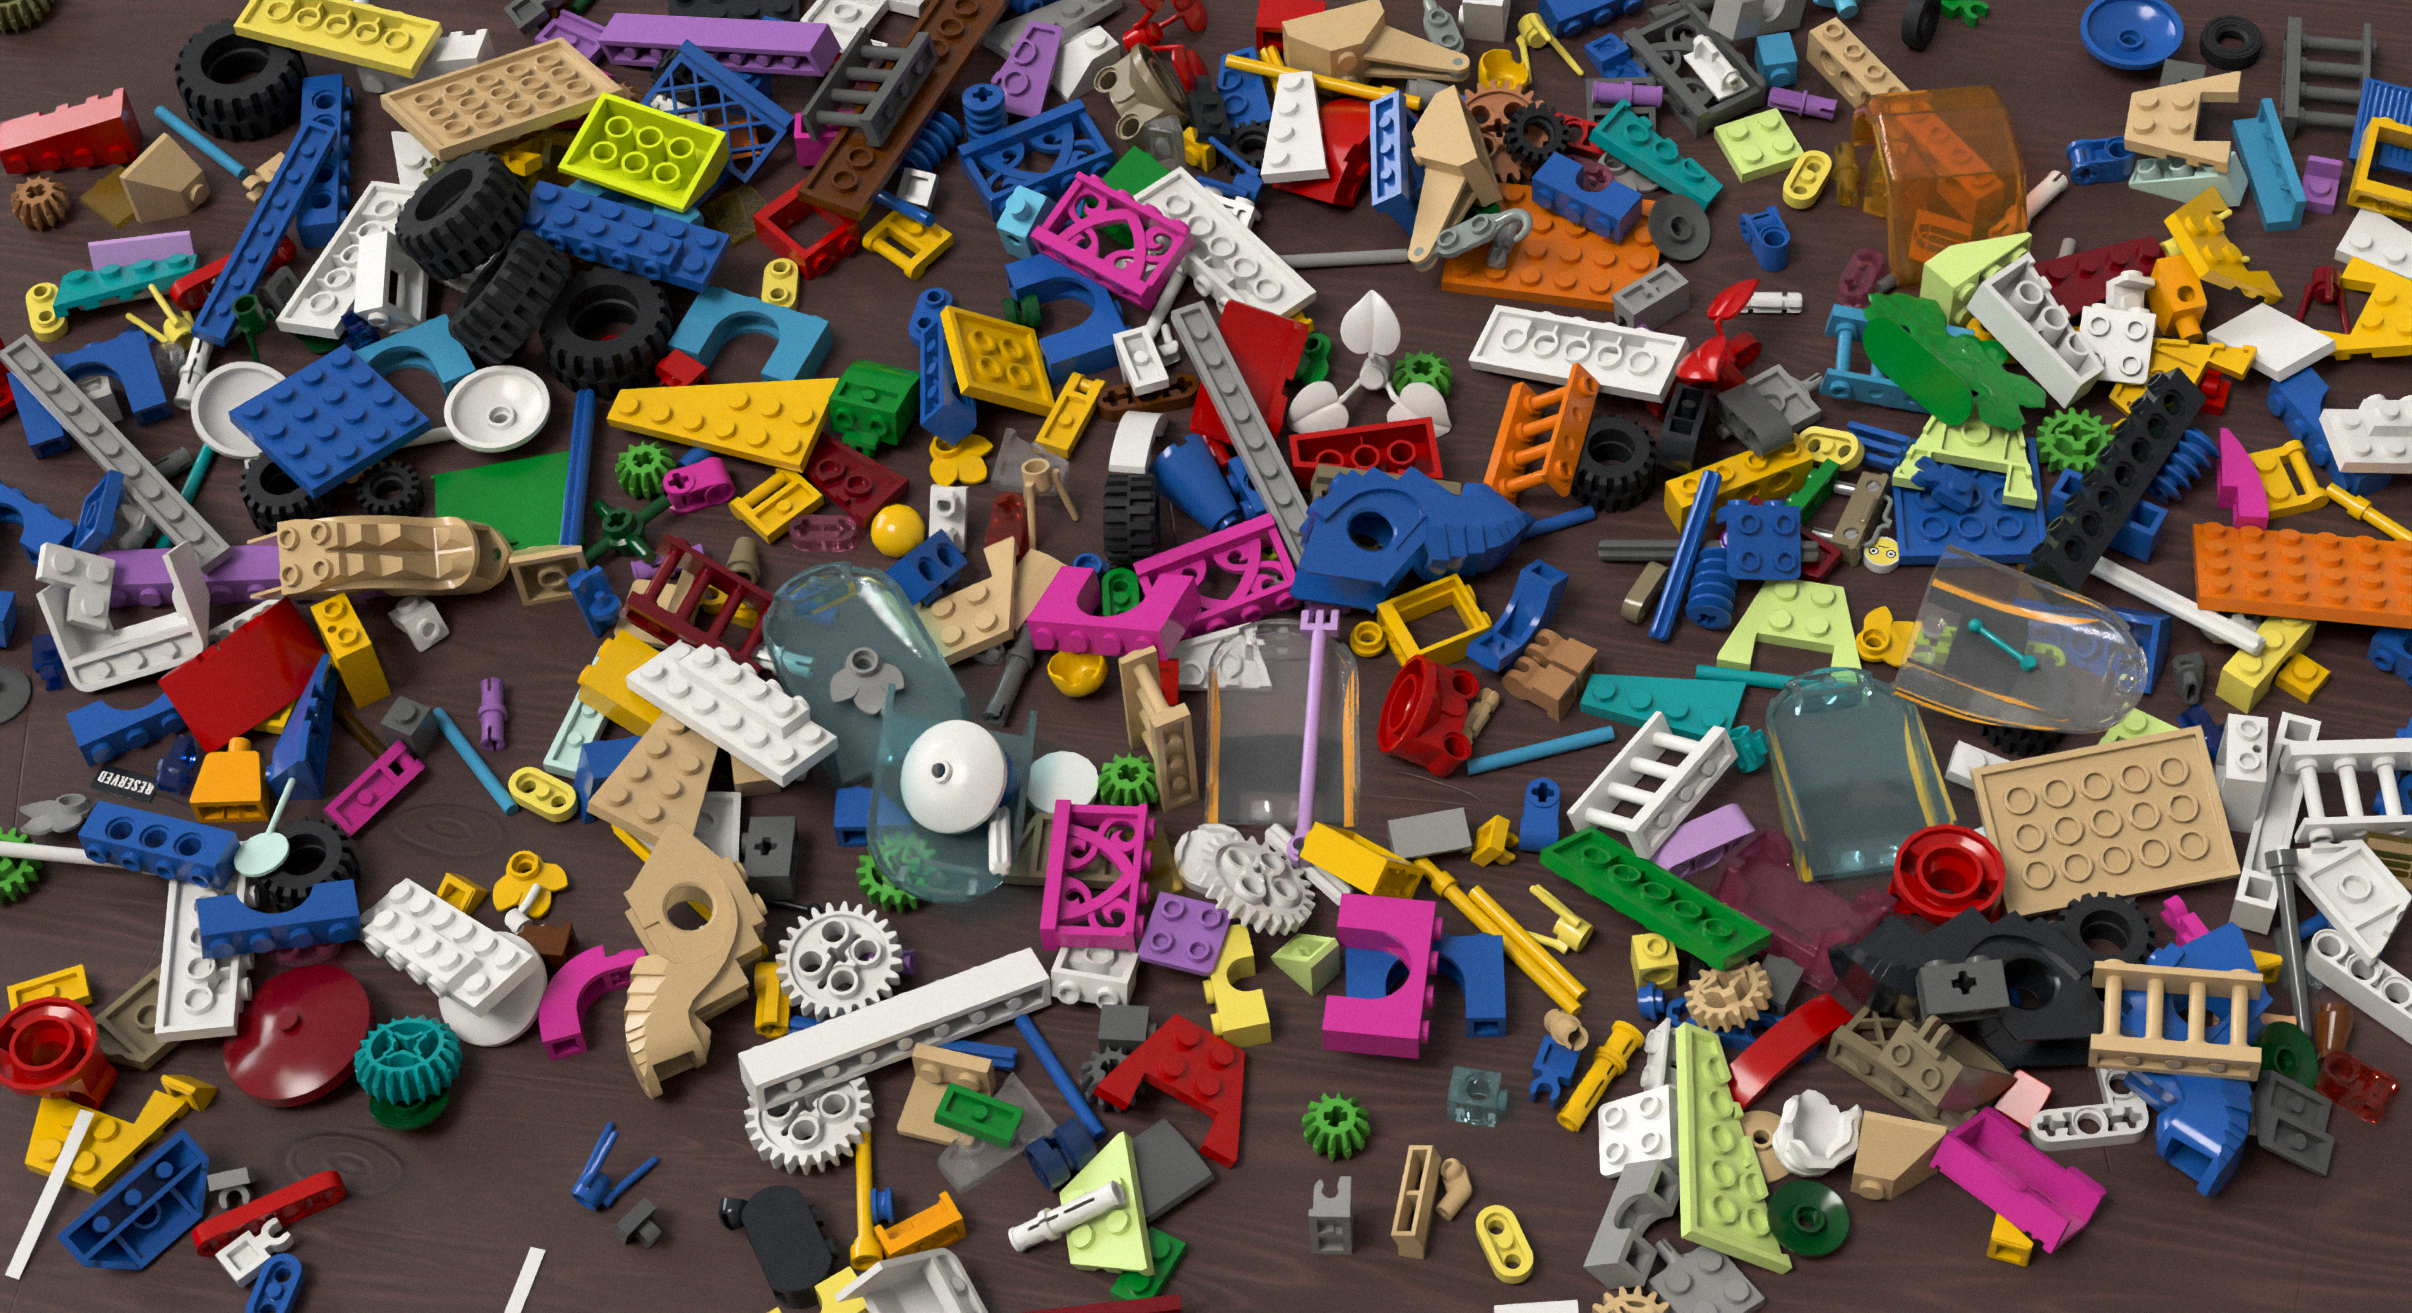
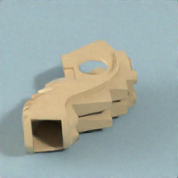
(385, 554)
(687, 971)

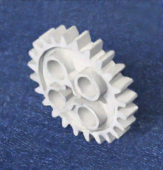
(1254, 884)
(810, 946)
(812, 1116)

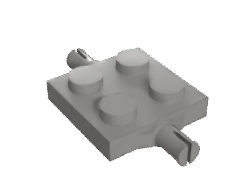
(1787, 395)
(1702, 1282)

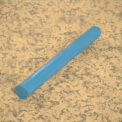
(201, 142)
(1539, 750)
(475, 762)

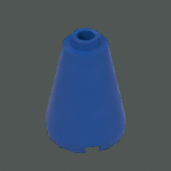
(1195, 484)

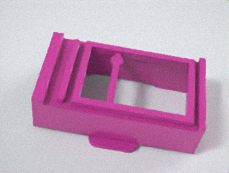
(2018, 1179)

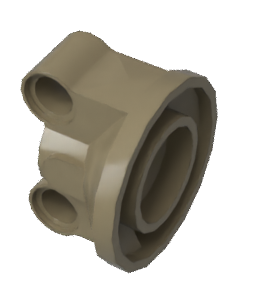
(1140, 92)

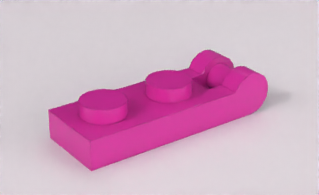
(372, 789)

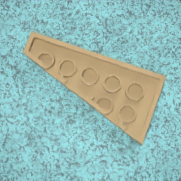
(658, 782)

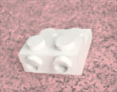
(1095, 975)

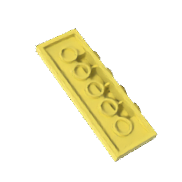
(343, 32)

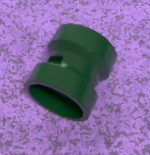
(1029, 308)

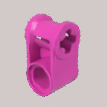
(701, 484)

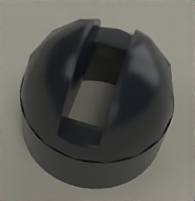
(730, 1212)

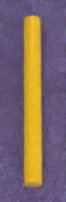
(1527, 943)

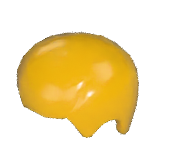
(1500, 66)
(897, 530)
(1077, 672)

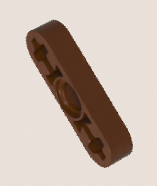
(1122, 393)

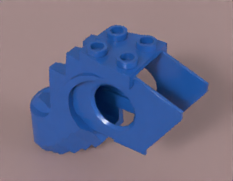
(1414, 524)
(2200, 1117)

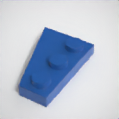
(1243, 93)

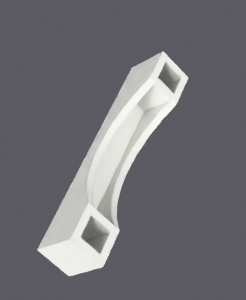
(2273, 826)

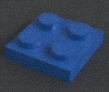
(98, 512)

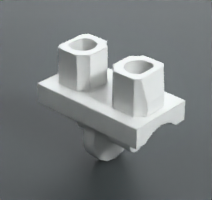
(949, 512)

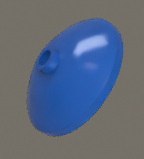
(2131, 32)

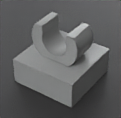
(918, 187)
(231, 1181)

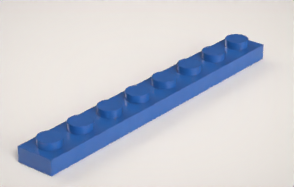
(265, 230)

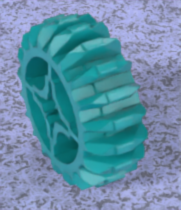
(408, 1059)

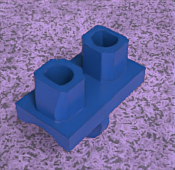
(595, 598)

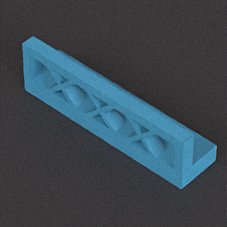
(2270, 169)

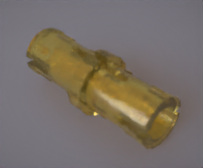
(1846, 174)

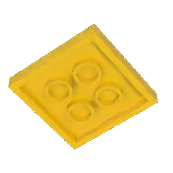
(997, 361)

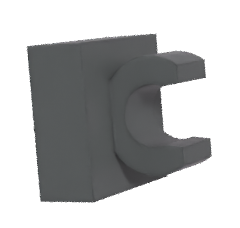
(279, 288)
(638, 1223)

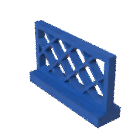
(736, 90)

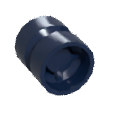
(1061, 1154)

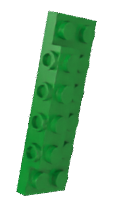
(1656, 898)

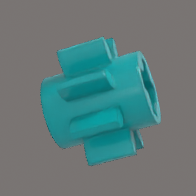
(1749, 748)

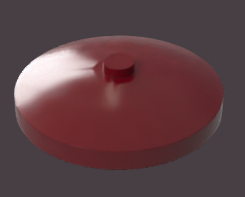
(299, 1036)

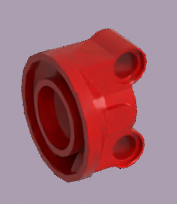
(1427, 715)
(1951, 860)
(54, 1052)

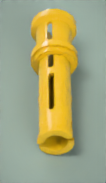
(1609, 1062)

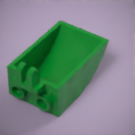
(874, 404)

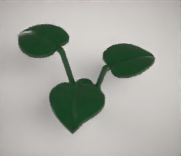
(254, 321)

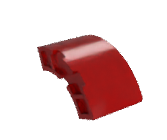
(1347, 152)
(1266, 354)
(247, 679)

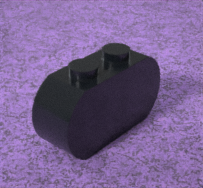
(1683, 429)
(789, 1244)

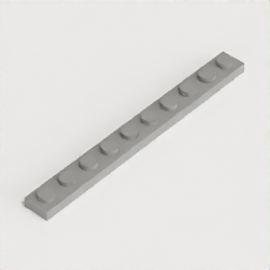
(1243, 423)
(114, 451)

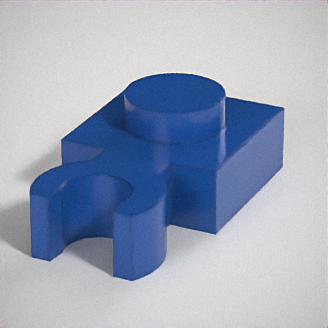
(1948, 483)
(1553, 1066)

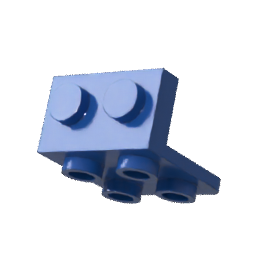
(1762, 540)

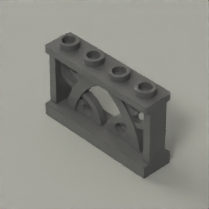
(1688, 106)

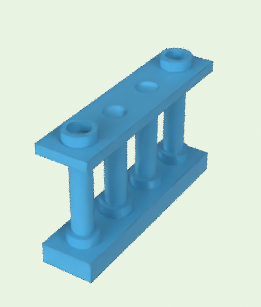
(1848, 326)

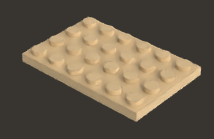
(499, 99)
(2106, 820)

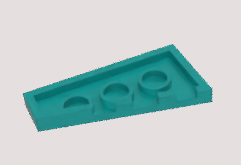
(1658, 159)
(123, 282)
(1687, 704)

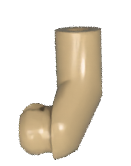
(1457, 1187)

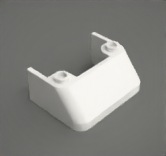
(113, 657)
(916, 1284)

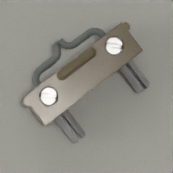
(1860, 515)

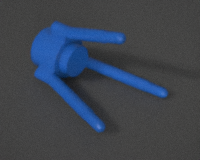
(1245, 186)
(593, 1185)

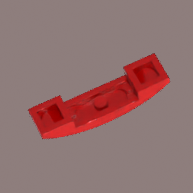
(1783, 1047)

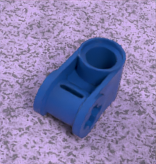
(2103, 160)
(1766, 238)
(1540, 817)

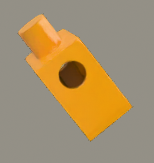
(2177, 298)
(232, 786)

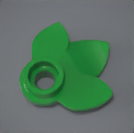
(1314, 363)

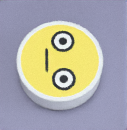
(1881, 556)

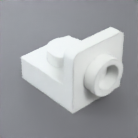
(2128, 290)

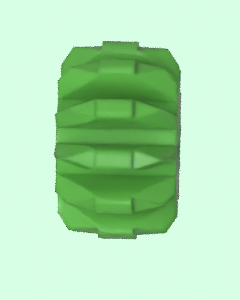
(1423, 369)
(643, 469)
(1128, 781)
(1330, 1112)

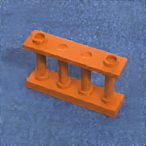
(1524, 422)

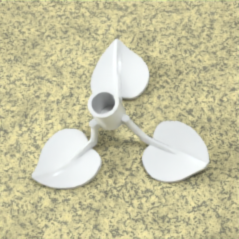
(1372, 329)

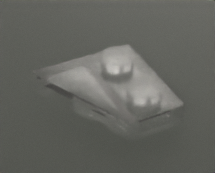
(1014, 453)

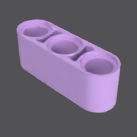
(1703, 841)

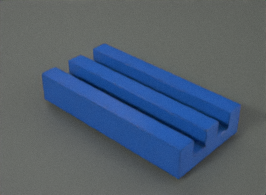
(1881, 441)

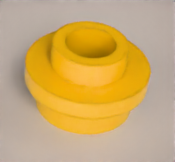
(1368, 631)

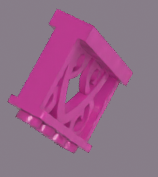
(1123, 282)
(1219, 548)
(1066, 838)

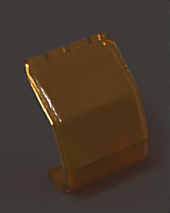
(1946, 170)

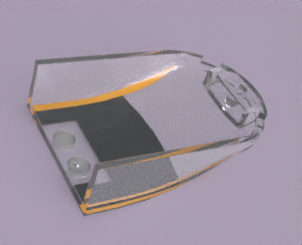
(2085, 657)
(1259, 726)

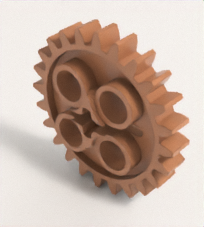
(1494, 105)

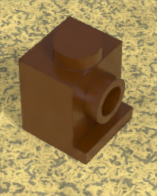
(554, 944)

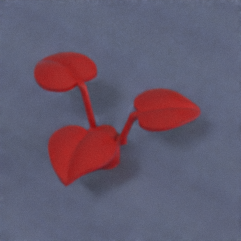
(1187, 62)
(1708, 360)

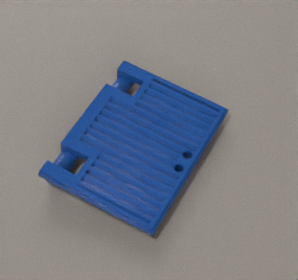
(2389, 101)

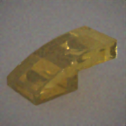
(1164, 869)

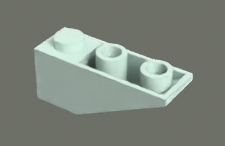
(2183, 182)

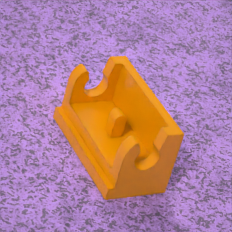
(925, 1231)

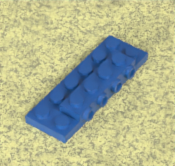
(625, 236)

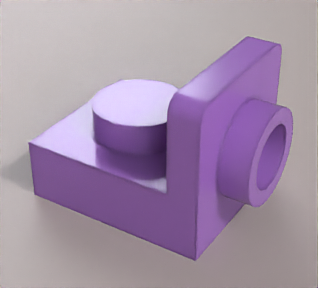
(2321, 183)

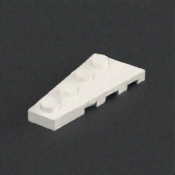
(2378, 242)

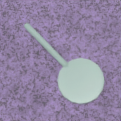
(266, 850)

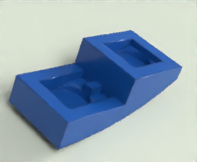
(1612, 58)

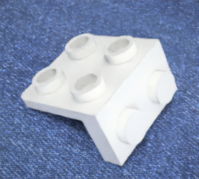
(2120, 341)
(1639, 1130)

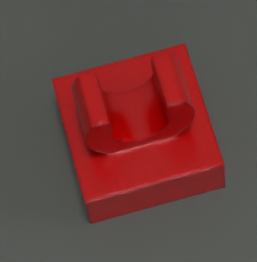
(2215, 390)

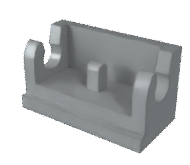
(1652, 298)
(1429, 834)
(1332, 1219)

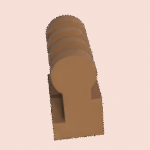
(1552, 672)

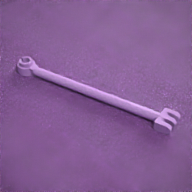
(1319, 632)

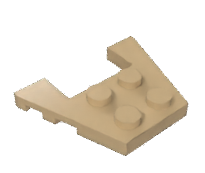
(2167, 118)
(977, 614)

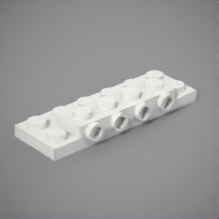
(1227, 255)
(331, 282)
(1547, 345)
(2371, 437)
(734, 709)
(444, 948)
(199, 994)

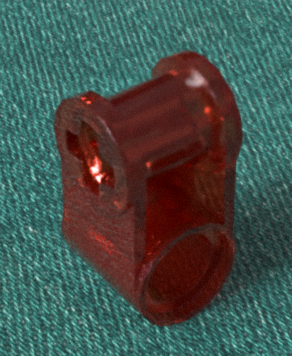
(1007, 520)
(2357, 1087)

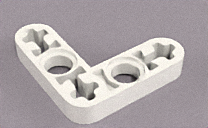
(2114, 1107)

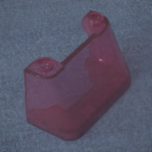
(1802, 916)

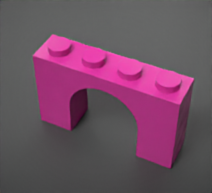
(1066, 623)
(1397, 1021)

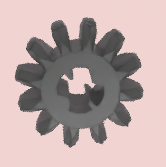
(1099, 1068)

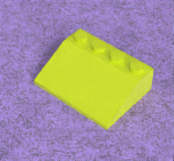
(646, 153)

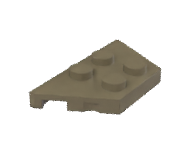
(1033, 856)
(129, 1026)

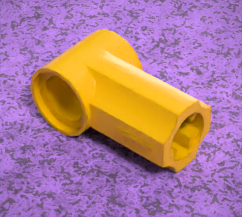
(772, 1007)

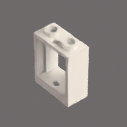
(376, 257)
(2242, 769)

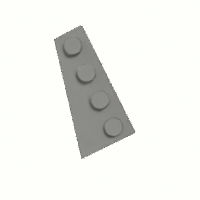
(1070, 14)

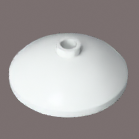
(220, 393)
(497, 408)
(971, 782)
(507, 1018)

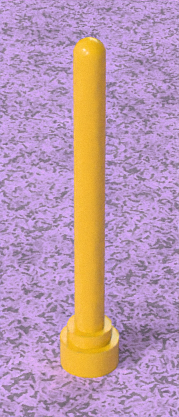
(866, 1249)

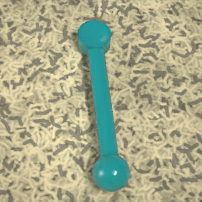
(2027, 662)

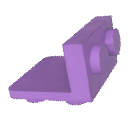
(1185, 934)

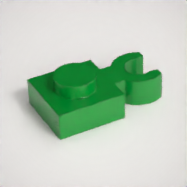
(1965, 9)

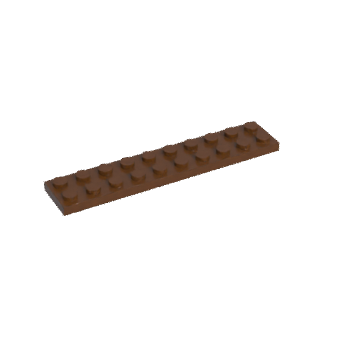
(855, 173)

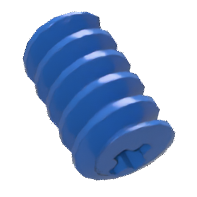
(984, 110)
(933, 143)
(2182, 462)
(1711, 590)

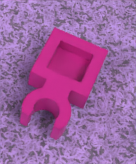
(2186, 925)

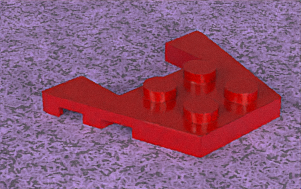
(1193, 1069)

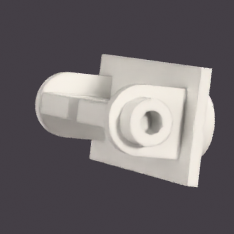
(1714, 69)
(1661, 1051)

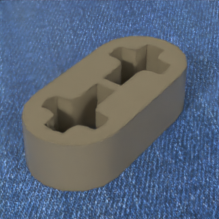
(1645, 592)

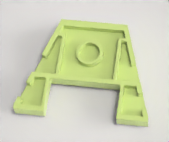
(1974, 446)
(1794, 616)

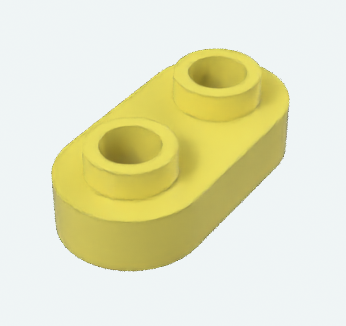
(1802, 184)
(782, 282)
(42, 315)
(1833, 445)
(546, 796)
(1504, 1247)

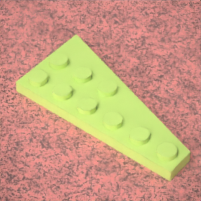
(1718, 1164)

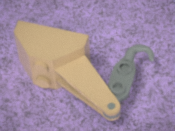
(1358, 45)
(1454, 179)

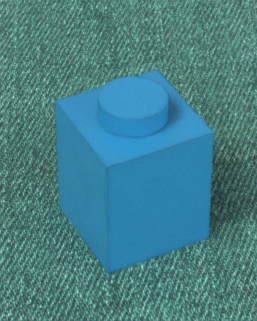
(1776, 59)

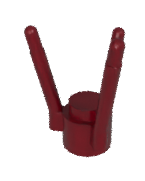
(2326, 288)

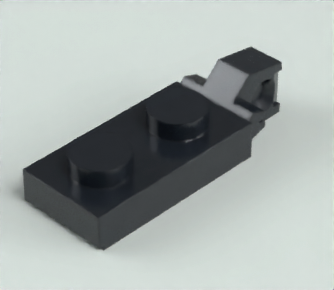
(1207, 112)

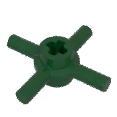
(625, 530)

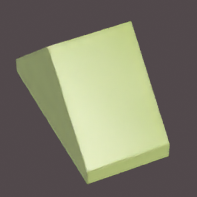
(1309, 961)

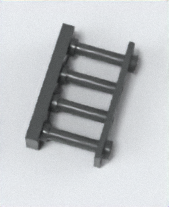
(2297, 66)
(886, 104)

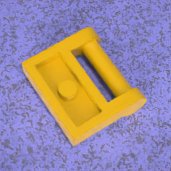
(924, 241)
(2279, 491)
(777, 512)

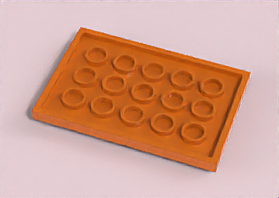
(1556, 261)
(2303, 575)

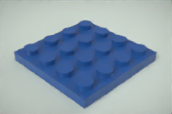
(329, 421)
(1985, 529)

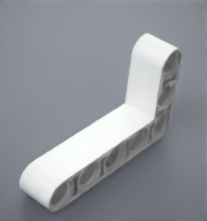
(2368, 994)

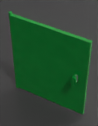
(513, 497)

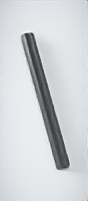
(1666, 549)

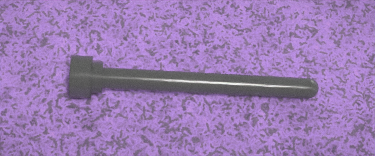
(2282, 866)

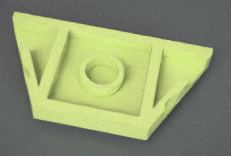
(1118, 1236)

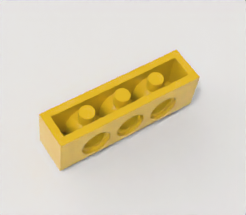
(1741, 479)

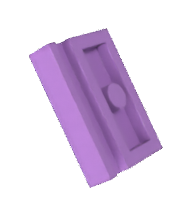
(576, 31)

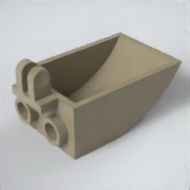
(1944, 1065)

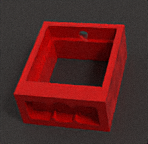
(786, 212)

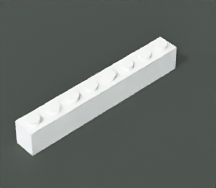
(891, 1028)

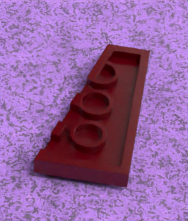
(2082, 277)
(853, 479)

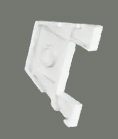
(848, 16)

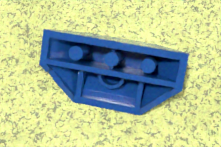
(142, 1209)

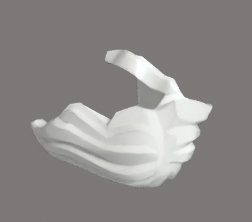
(1815, 1134)

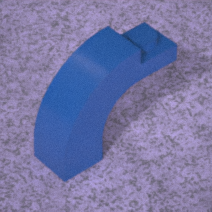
(1529, 611)

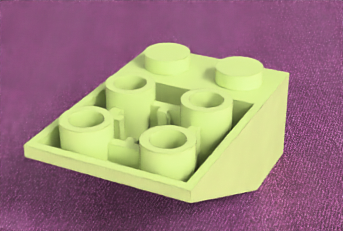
(1961, 268)

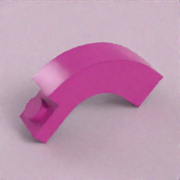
(574, 991)

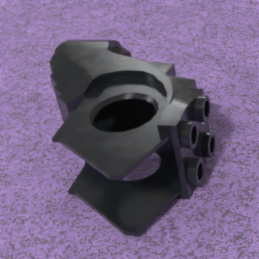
(2034, 957)

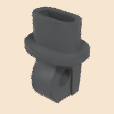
(2188, 676)

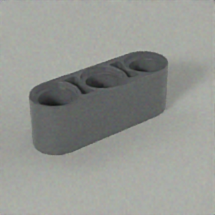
(1753, 419)

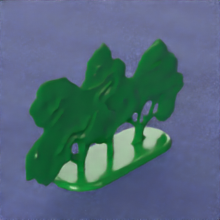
(1944, 368)

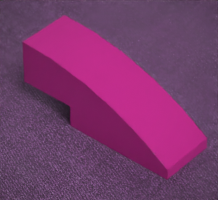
(2239, 484)

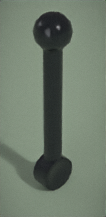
(793, 906)

